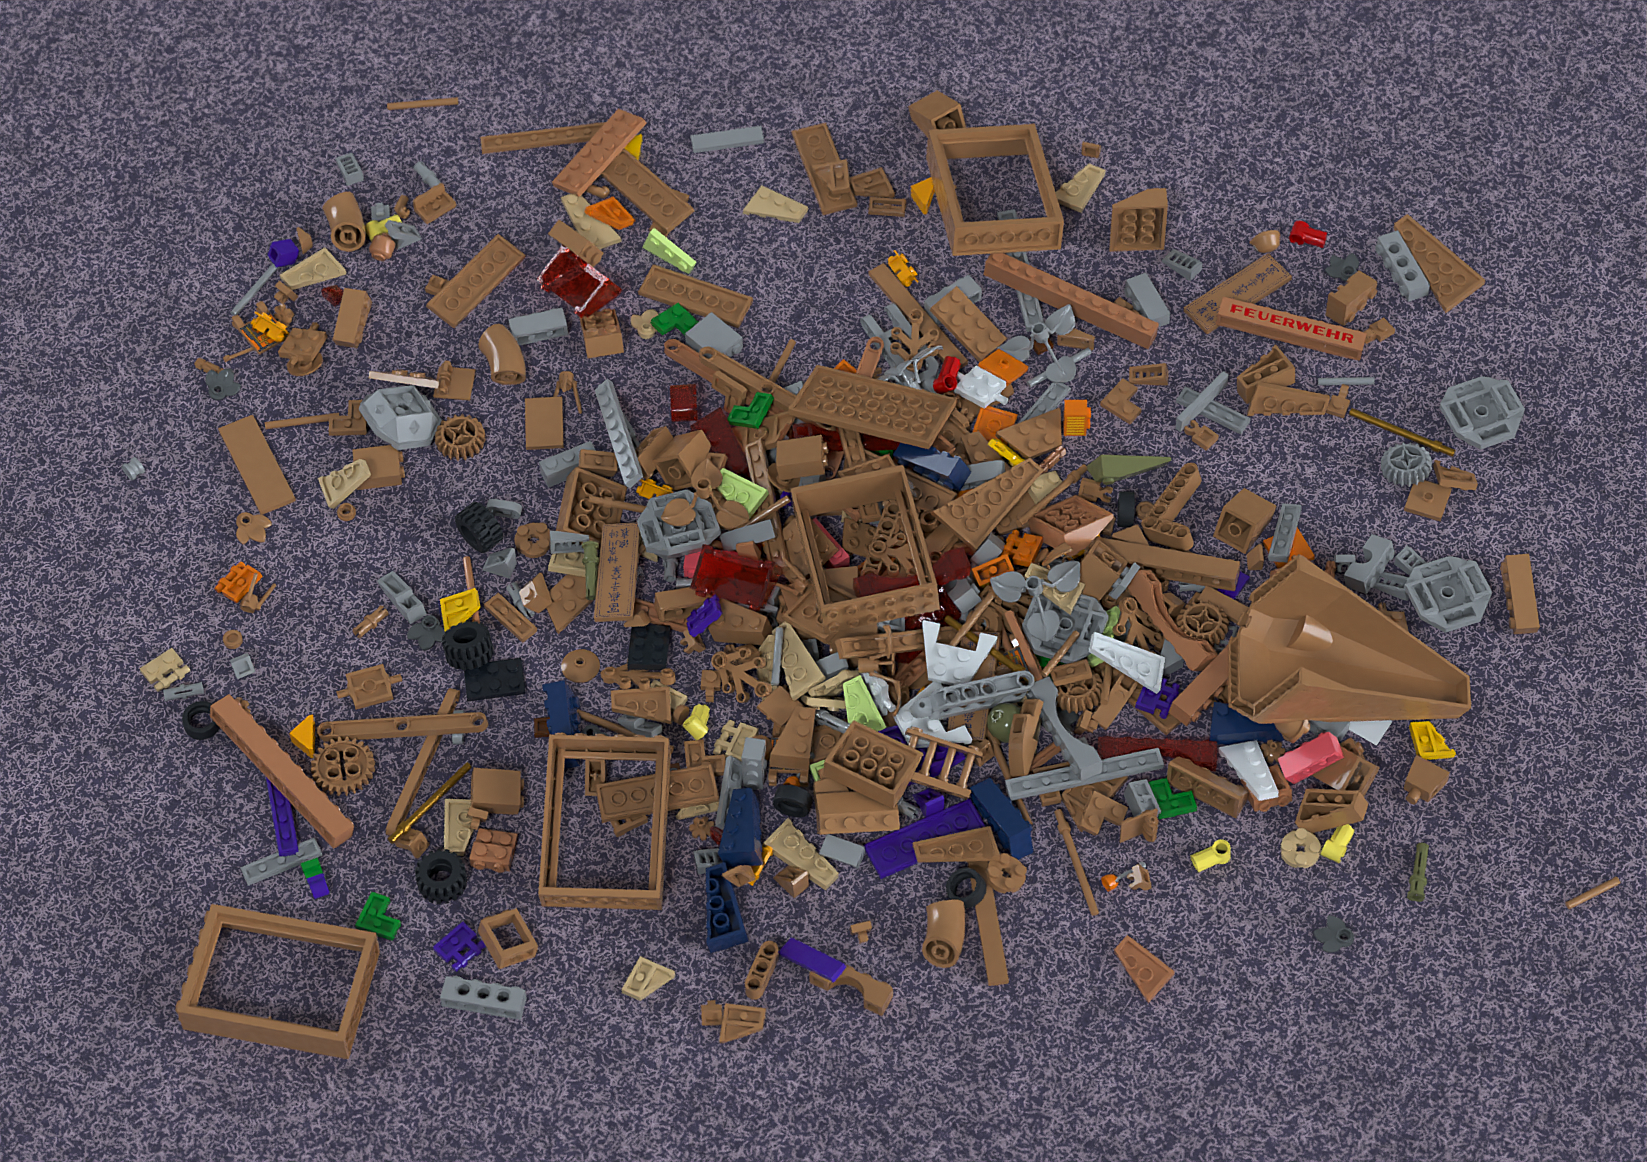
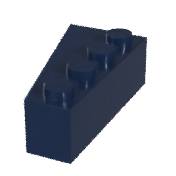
(934, 464)
(562, 712)
(1232, 727)
(1003, 818)
(742, 830)
(724, 917)

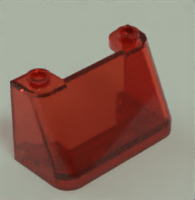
(577, 283)
(735, 578)

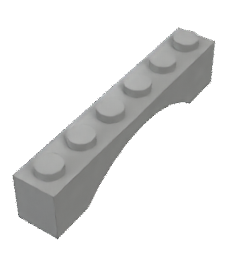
(1082, 757)

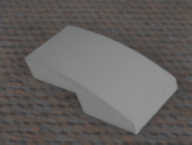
(640, 726)

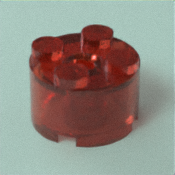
(683, 403)

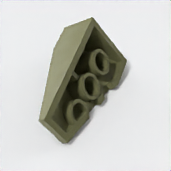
(1119, 467)

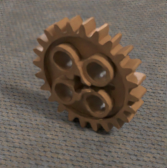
(323, 768)

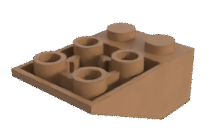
(602, 334)
(1349, 773)

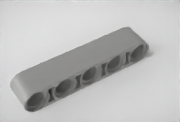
(980, 474)

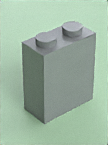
(715, 334)

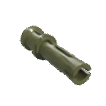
(590, 562)
(1418, 879)

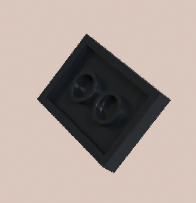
(649, 647)
(495, 680)

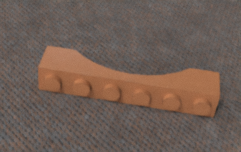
(1148, 592)

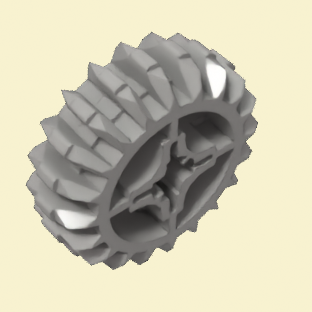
(1406, 464)

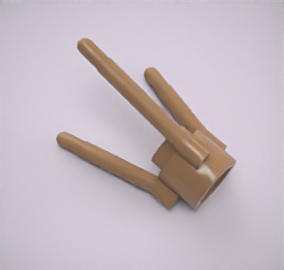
(566, 382)
(801, 584)
(249, 602)

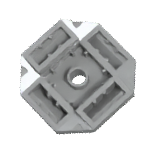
(1482, 411)
(401, 416)
(677, 541)
(1450, 577)
(1085, 618)

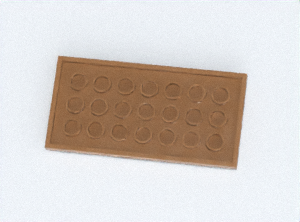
(872, 406)

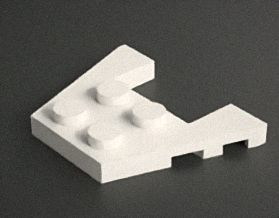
(950, 663)
(929, 726)

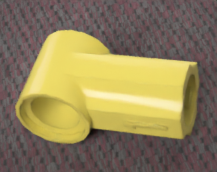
(377, 228)
(697, 721)
(1337, 845)
(1211, 857)

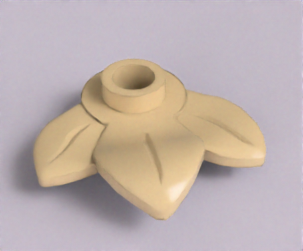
(643, 324)

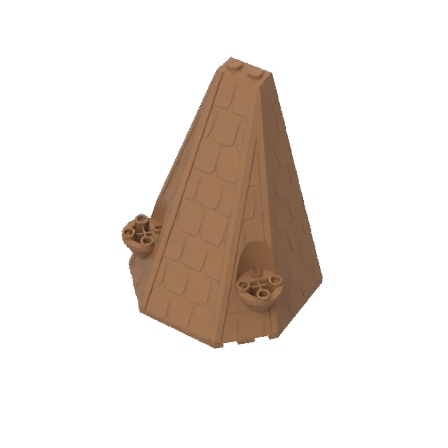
(1332, 657)

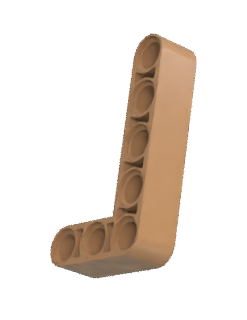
(1158, 521)
(895, 522)

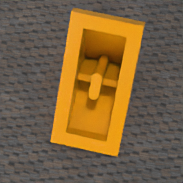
(922, 194)
(304, 736)

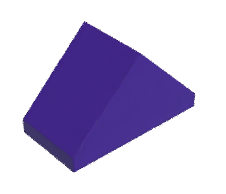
(929, 801)

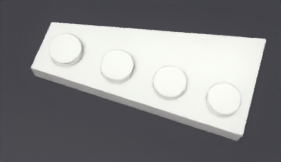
(1132, 661)
(1251, 767)

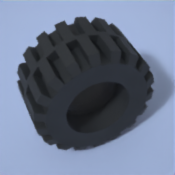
(479, 527)
(467, 645)
(444, 889)

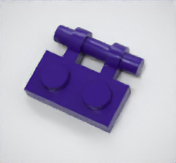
(704, 616)
(1149, 701)
(455, 942)

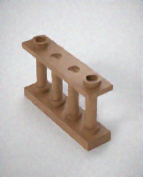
(941, 783)

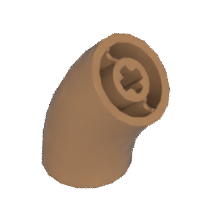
(345, 221)
(503, 355)
(944, 933)

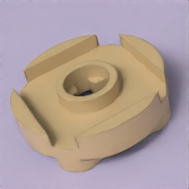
(1300, 838)

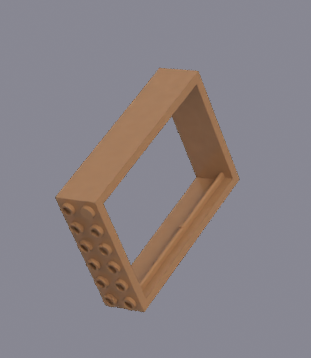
(995, 235)
(854, 492)
(604, 748)
(266, 1029)

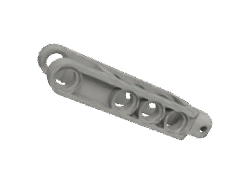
(898, 320)
(1000, 690)

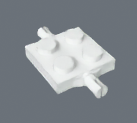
(980, 387)
(879, 692)

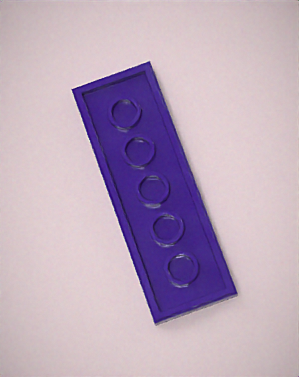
(895, 850)

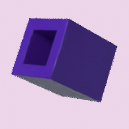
(283, 253)

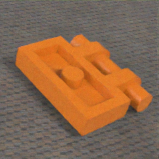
(1027, 548)
(237, 581)

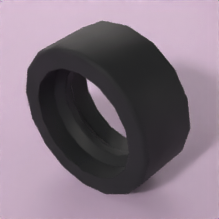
(1125, 512)
(198, 733)
(792, 801)
(961, 875)

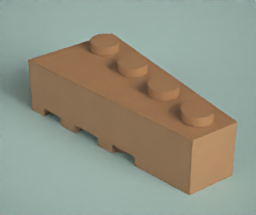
(1520, 594)

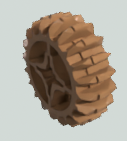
(463, 442)
(1204, 622)
(1079, 695)

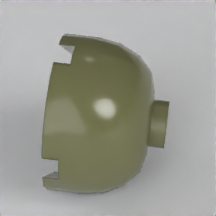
(1000, 720)

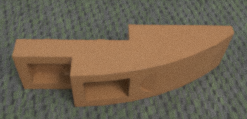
(1119, 694)
(1021, 740)

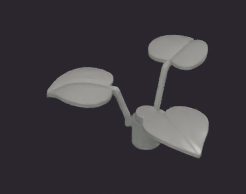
(1059, 322)
(899, 370)
(1011, 584)

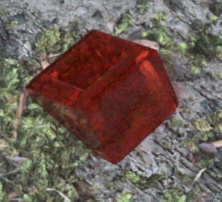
(333, 294)
(716, 835)

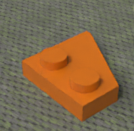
(610, 213)

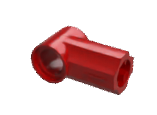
(1302, 233)
(947, 377)

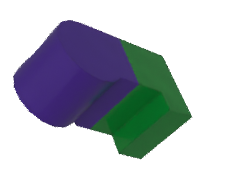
(315, 878)

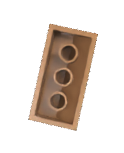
(1207, 786)
(853, 813)

